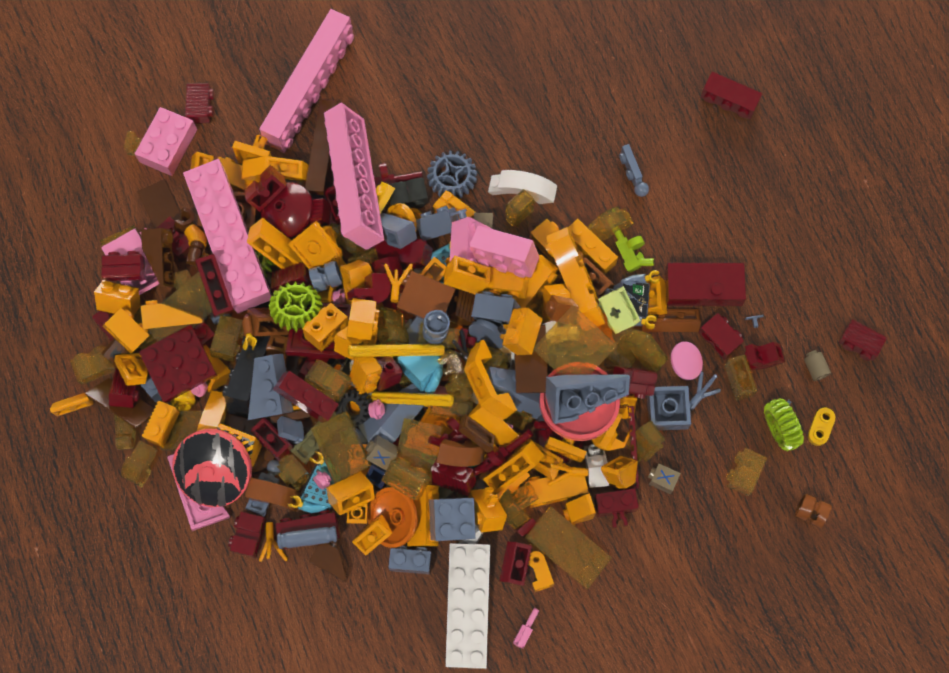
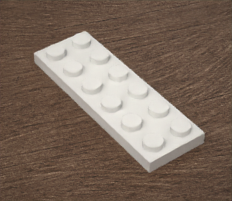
(467, 605)

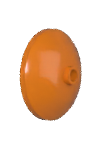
(391, 505)

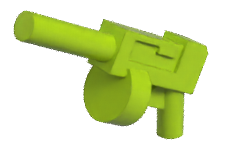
(627, 250)

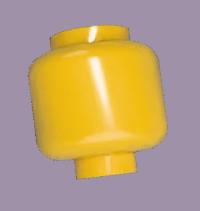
(184, 402)

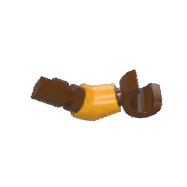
(195, 236)

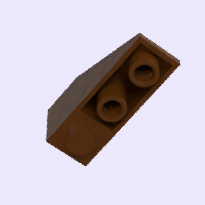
(158, 251)

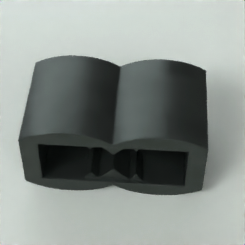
(410, 193)

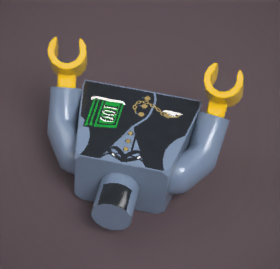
(638, 292)

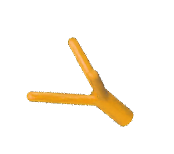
(395, 282)
(570, 471)
(269, 541)

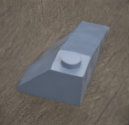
(576, 394)
(391, 423)

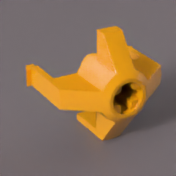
(608, 440)

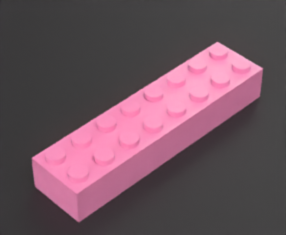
(307, 81)
(353, 177)
(228, 236)

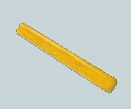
(396, 350)
(412, 398)

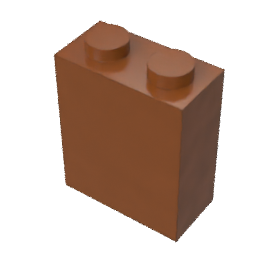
(423, 295)

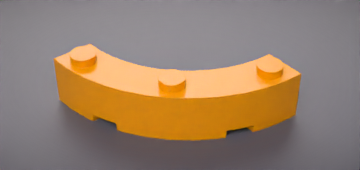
(575, 274)

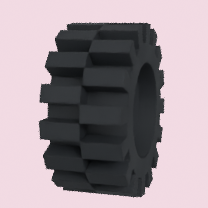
(360, 400)

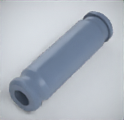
(307, 537)

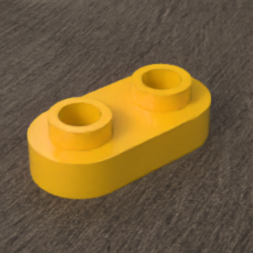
(822, 426)

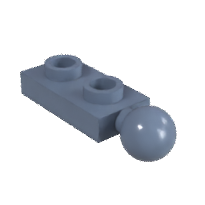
(633, 172)
(260, 507)

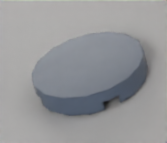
(486, 331)

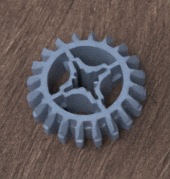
(465, 167)

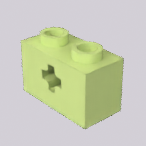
(618, 300)

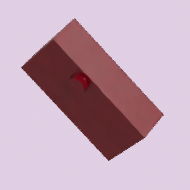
(705, 284)

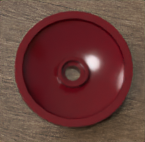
(294, 212)

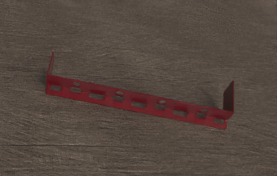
(634, 453)

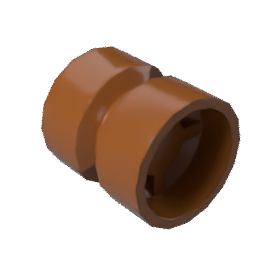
(806, 508)

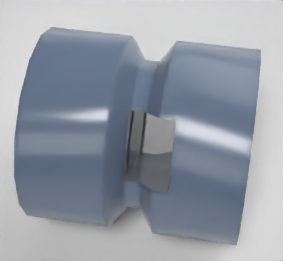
(325, 276)
(435, 326)

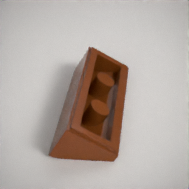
(676, 321)

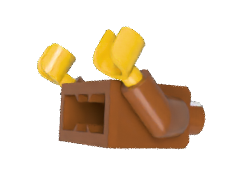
(259, 323)

